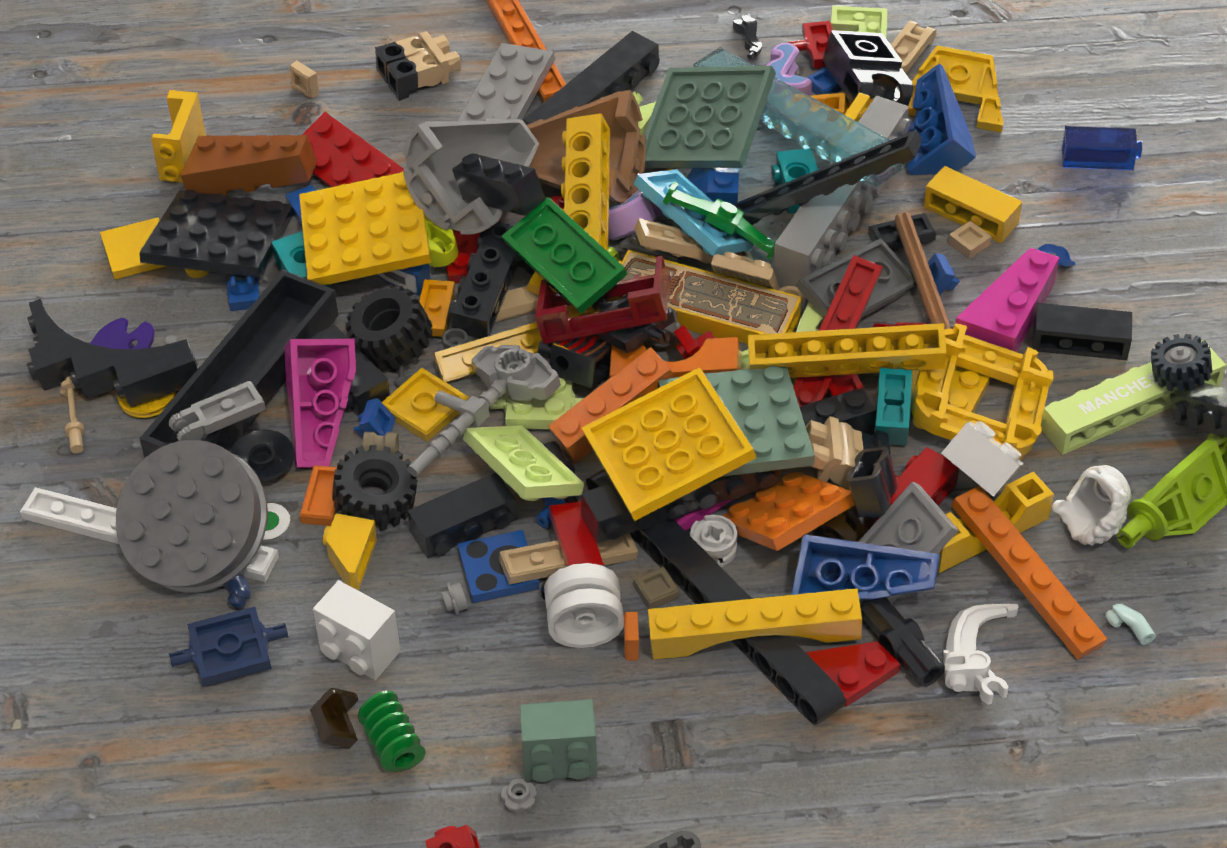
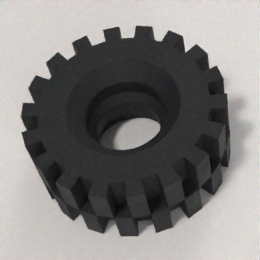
(380, 469)

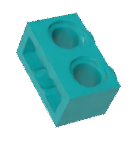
(894, 404)

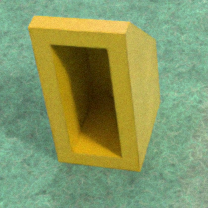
(350, 547)

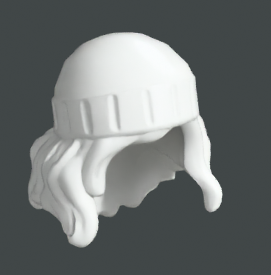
(1095, 505)

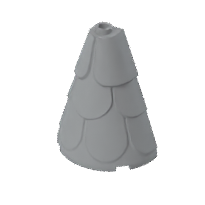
(440, 146)

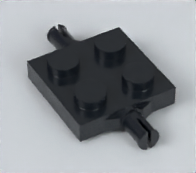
(632, 337)

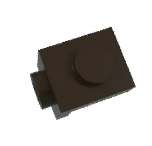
(332, 717)

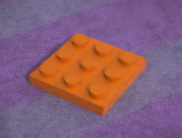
(788, 510)

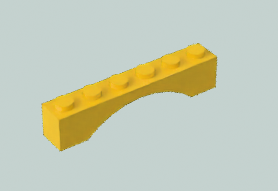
(818, 616)

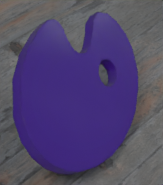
(115, 335)

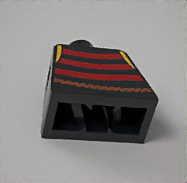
(579, 359)

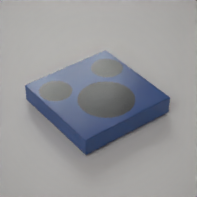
(483, 568)

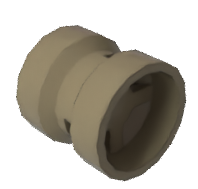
(390, 440)

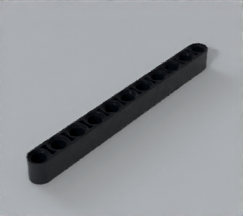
(706, 582)

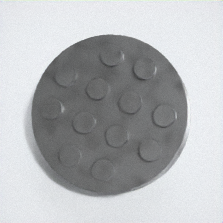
(191, 516)

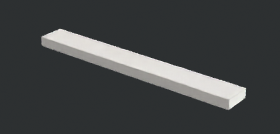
(100, 523)

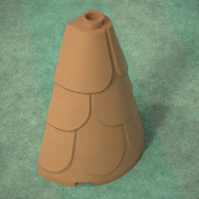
(626, 144)

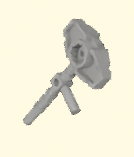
(503, 371)

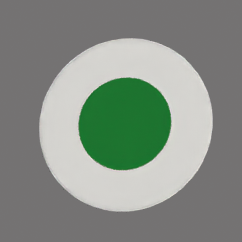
(277, 521)

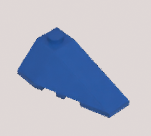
(940, 126)

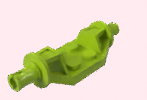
(1182, 498)

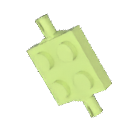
(538, 413)

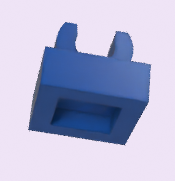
(942, 273)
(242, 293)
(375, 419)

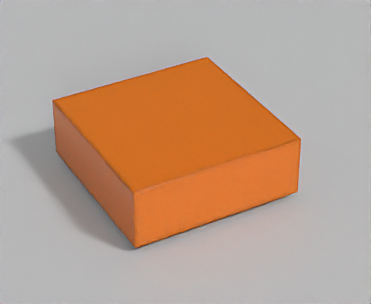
(631, 636)

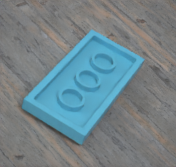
(693, 224)

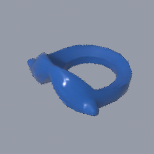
(1061, 252)

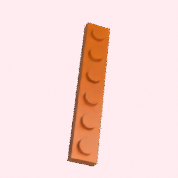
(1029, 572)

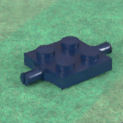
(229, 646)

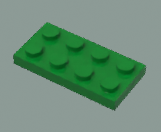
(564, 255)

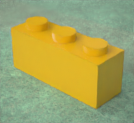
(968, 200)

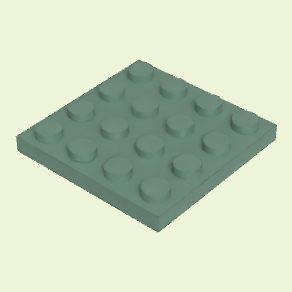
(707, 116)
(767, 414)

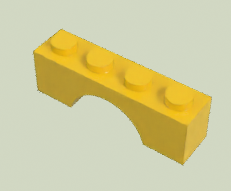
(1023, 502)

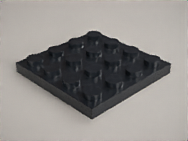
(217, 233)

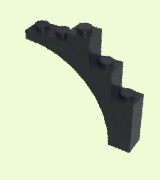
(98, 369)

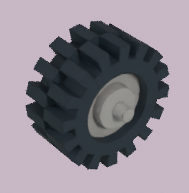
(1181, 362)

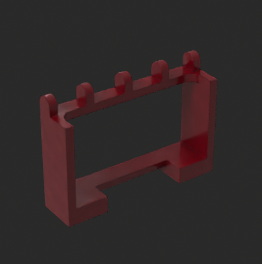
(646, 303)

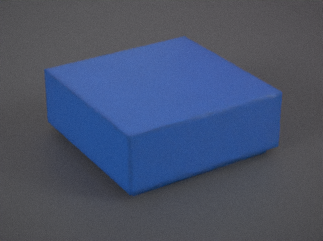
(823, 82)

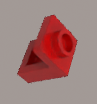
(687, 345)

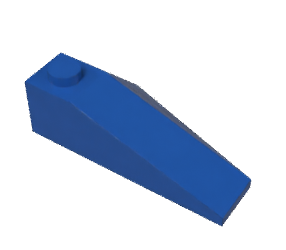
(717, 183)
(873, 569)

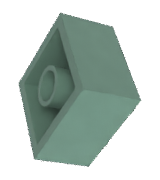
(558, 740)

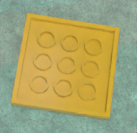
(362, 230)
(668, 443)

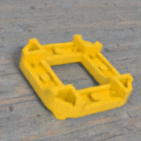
(1024, 371)

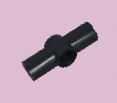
(902, 640)

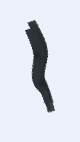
(748, 27)

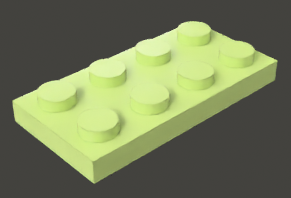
(523, 462)

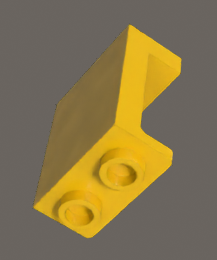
(174, 149)

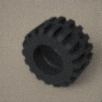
(389, 327)

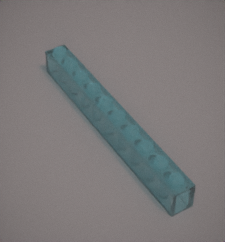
(809, 120)

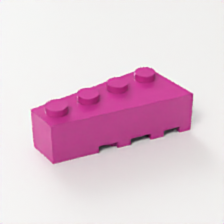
(1009, 304)

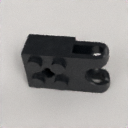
(866, 65)

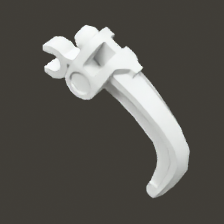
(964, 665)

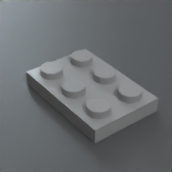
(912, 524)

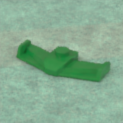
(723, 216)

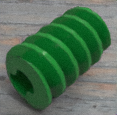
(390, 732)

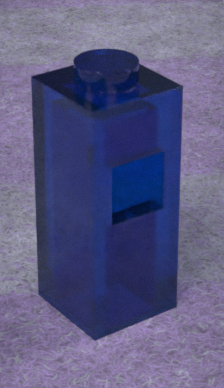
(1100, 148)

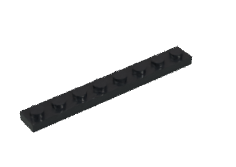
(829, 178)

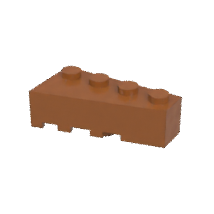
(247, 162)

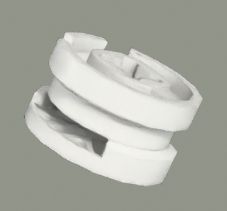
(717, 528)

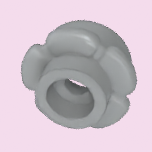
(454, 598)
(522, 803)

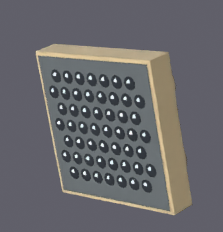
(757, 272)

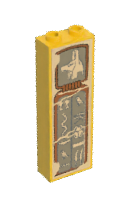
(720, 302)

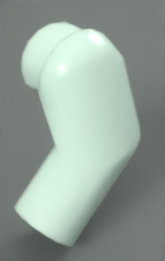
(1134, 619)

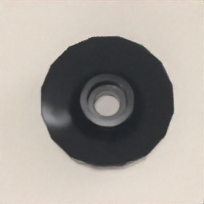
(265, 452)

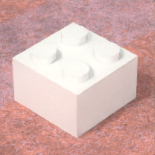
(983, 457)
(356, 630)

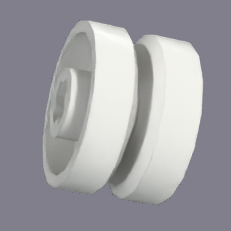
(583, 605)

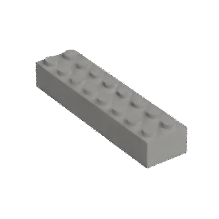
(825, 221)

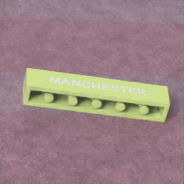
(1111, 406)

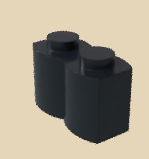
(872, 482)

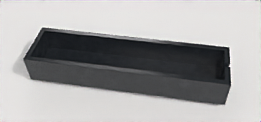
(251, 352)

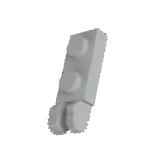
(217, 412)

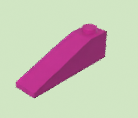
(317, 390)

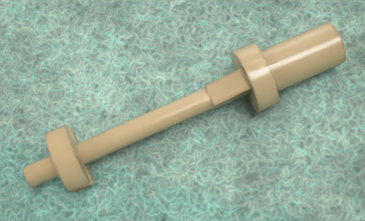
(73, 430)

